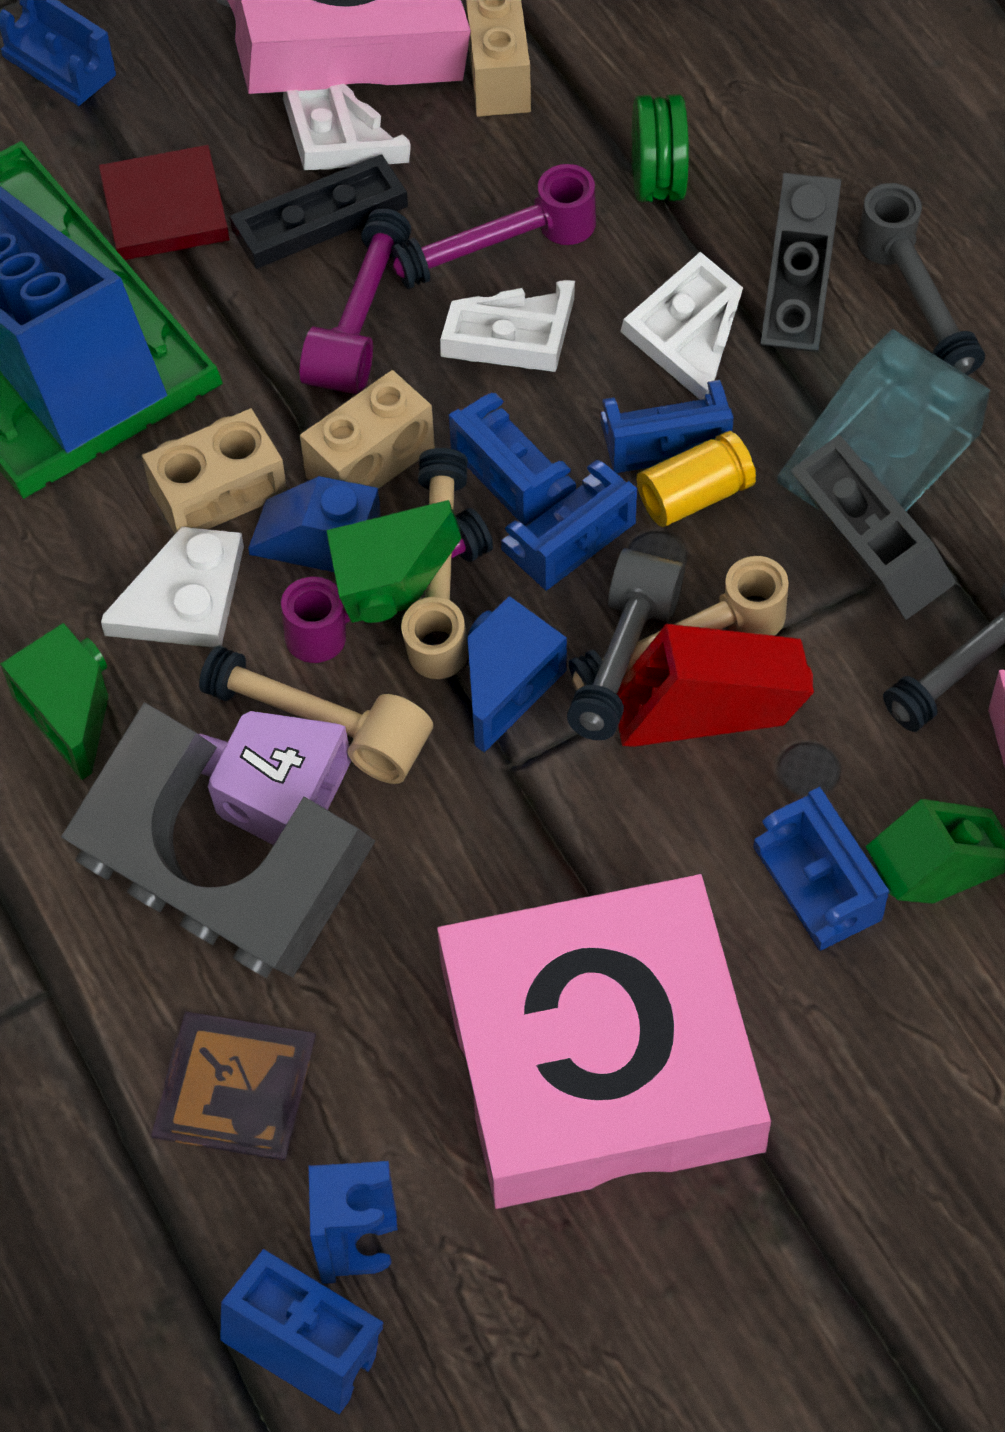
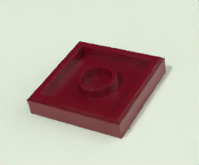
(164, 202)

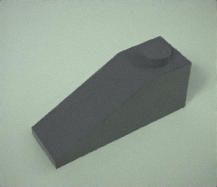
(874, 527)

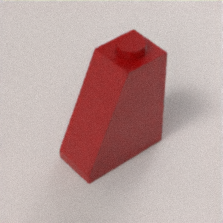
(711, 685)

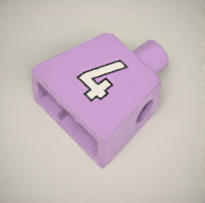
(271, 767)

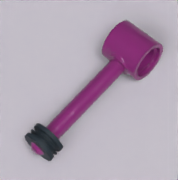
(562, 211)
(340, 356)
(320, 599)

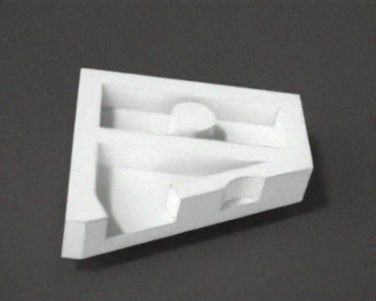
(339, 130)
(687, 323)
(509, 328)
(181, 592)

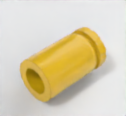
(696, 478)

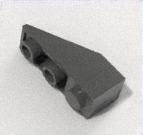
(801, 262)

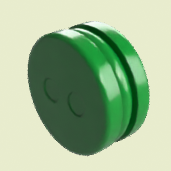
(660, 148)

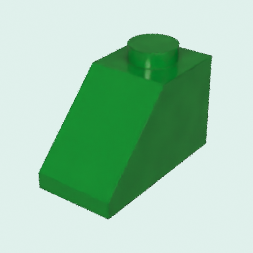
(391, 559)
(62, 693)
(938, 851)

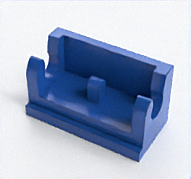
(58, 48)
(658, 433)
(508, 460)
(573, 527)
(821, 870)
(345, 1206)
(299, 1330)

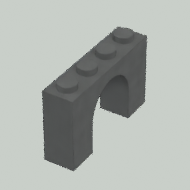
(130, 829)

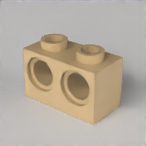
(498, 57)
(370, 435)
(226, 471)

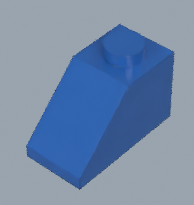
(297, 520)
(510, 667)

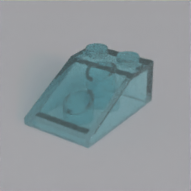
(901, 416)

